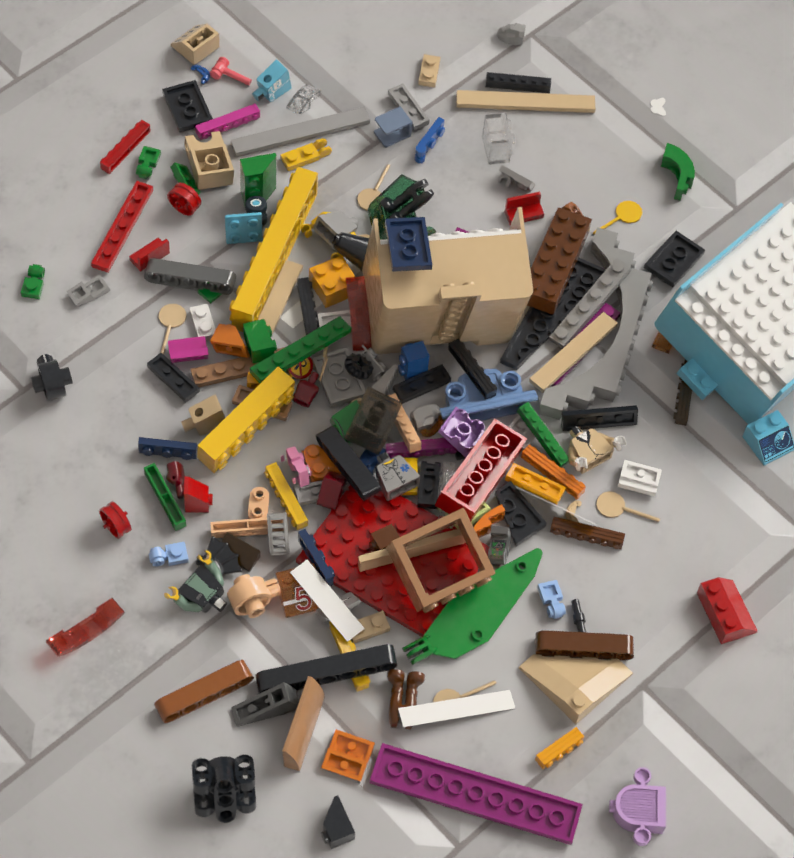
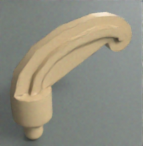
(572, 508)

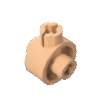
(252, 594)

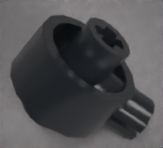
(51, 378)

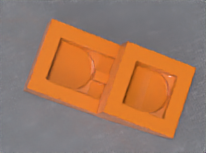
(484, 524)

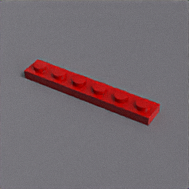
(122, 226)

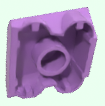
(462, 431)

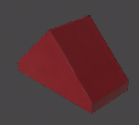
(331, 490)

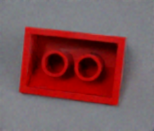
(725, 609)

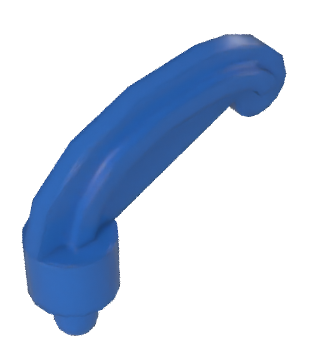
(203, 71)

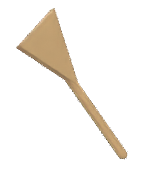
(324, 362)

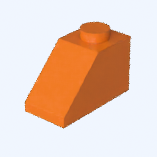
(228, 341)

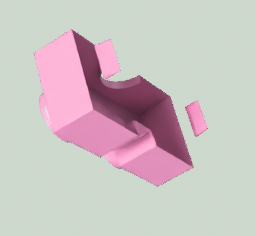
(297, 463)

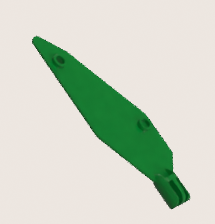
(476, 615)

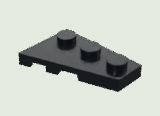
(519, 513)

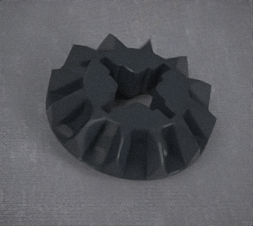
(353, 368)

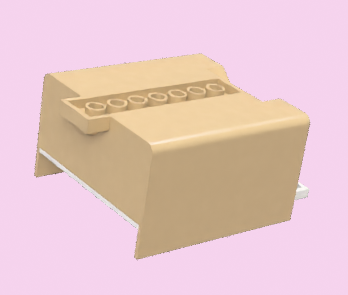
(470, 294)

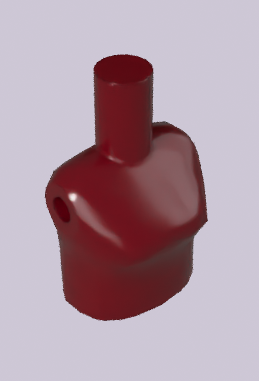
(306, 391)
(176, 477)

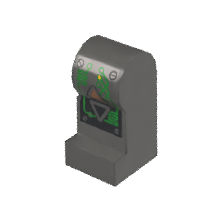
(499, 545)

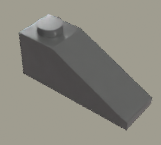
(266, 705)

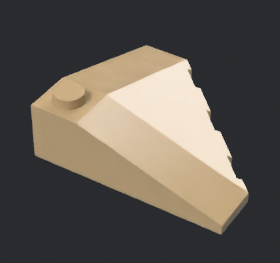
(575, 683)

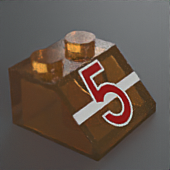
(293, 596)

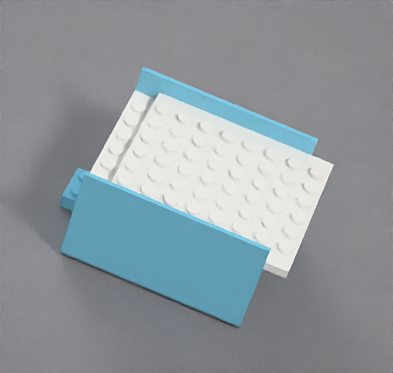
(739, 319)

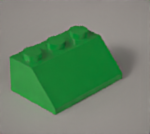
(258, 176)

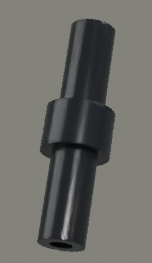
(578, 617)

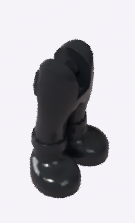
(392, 205)

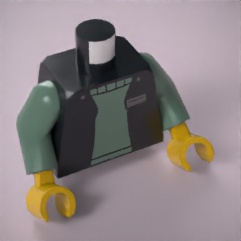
(201, 589)

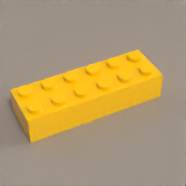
(246, 420)

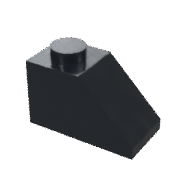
(337, 826)

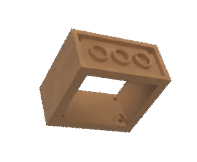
(418, 596)

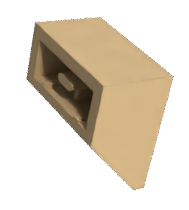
(197, 43)

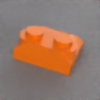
(318, 462)

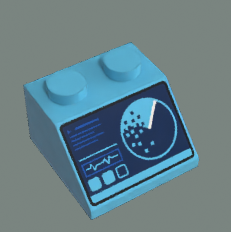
(769, 437)

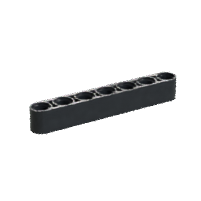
(330, 668)

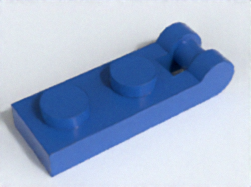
(429, 139)

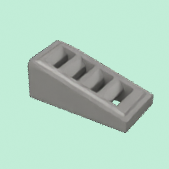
(386, 381)
(278, 550)

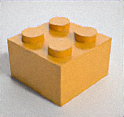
(329, 280)

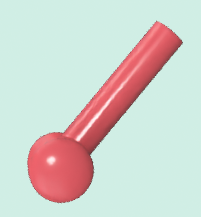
(221, 68)

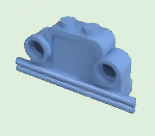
(506, 402)

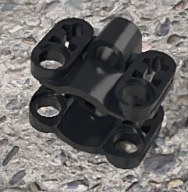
(224, 787)

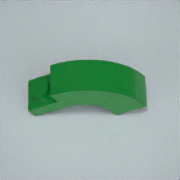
(682, 166)

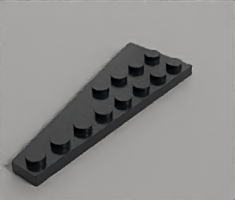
(539, 325)

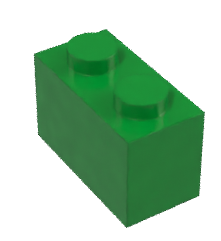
(258, 340)

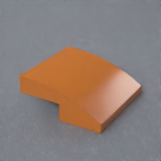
(348, 755)

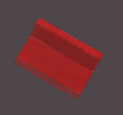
(530, 206)
(155, 249)

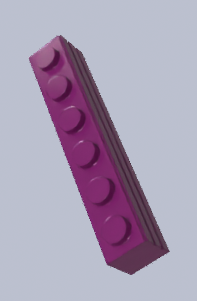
(429, 447)

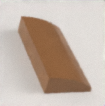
(303, 724)

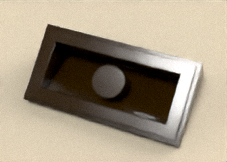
(247, 554)

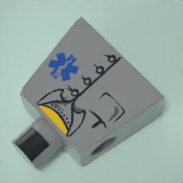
(395, 476)

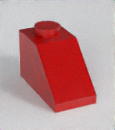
(196, 496)

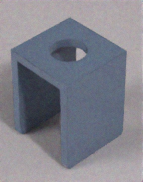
(393, 127)

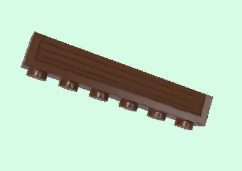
(587, 533)

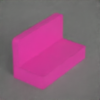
(188, 349)

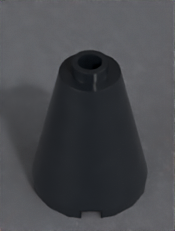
(351, 247)

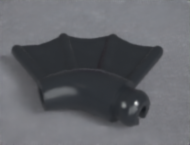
(222, 556)

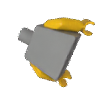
(328, 225)

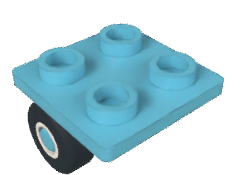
(247, 226)

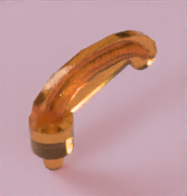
(434, 429)

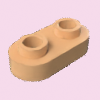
(258, 503)

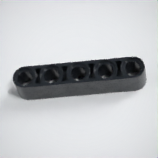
(348, 463)

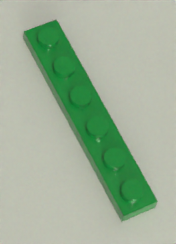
(301, 348)

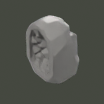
(512, 33)
(424, 416)

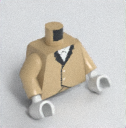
(591, 448)

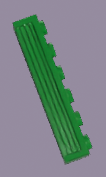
(543, 434)
(165, 497)

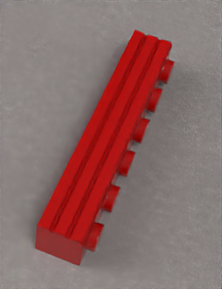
(125, 146)

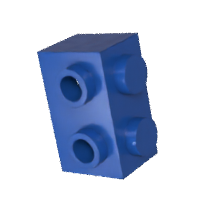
(413, 360)

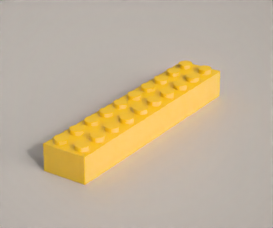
(275, 247)

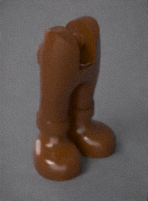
(396, 678)

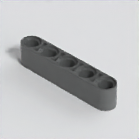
(189, 276)

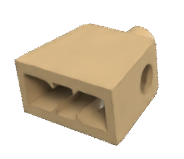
(204, 416)

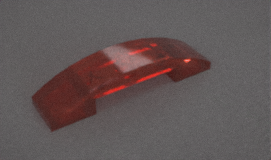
(358, 313)
(87, 629)

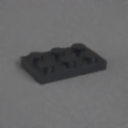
(187, 105)
(674, 258)

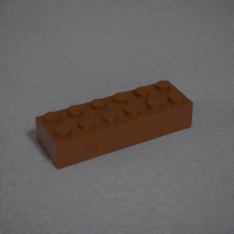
(557, 258)

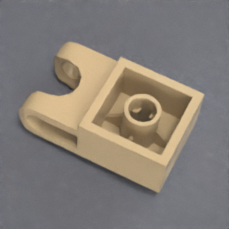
(209, 161)

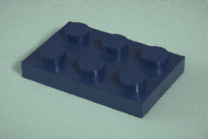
(408, 244)

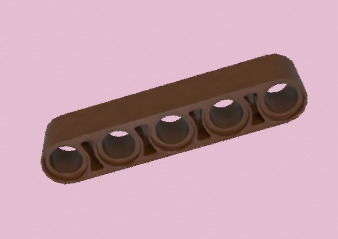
(584, 645)

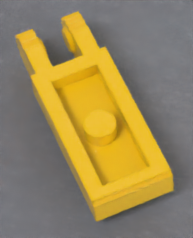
(305, 154)

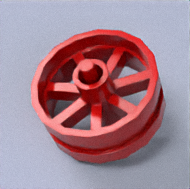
(184, 199)
(115, 520)

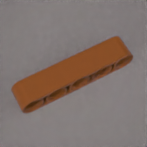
(203, 691)

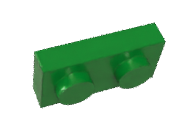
(183, 175)

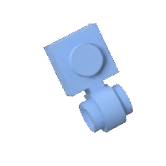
(174, 553)
(551, 593)

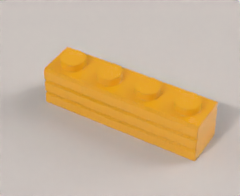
(559, 748)

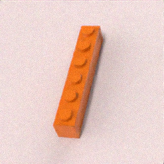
(553, 471)

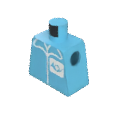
(272, 82)

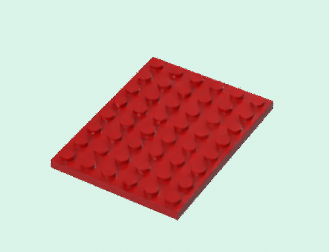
(347, 535)

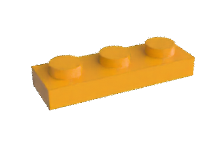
(535, 483)

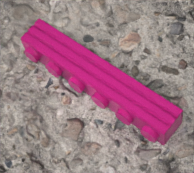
(228, 121)

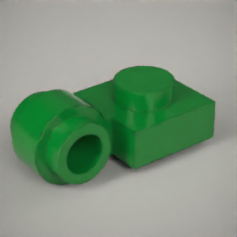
(148, 158)
(33, 286)

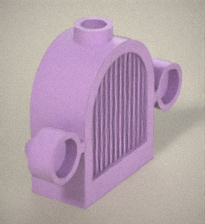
(640, 808)

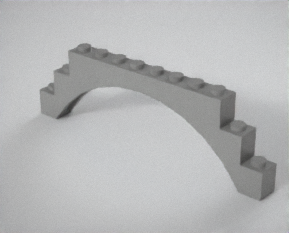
(604, 377)

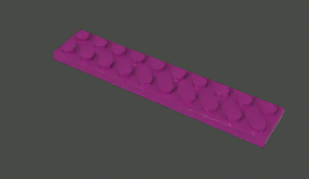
(476, 793)

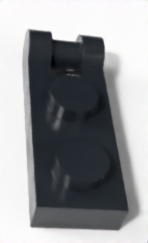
(428, 485)

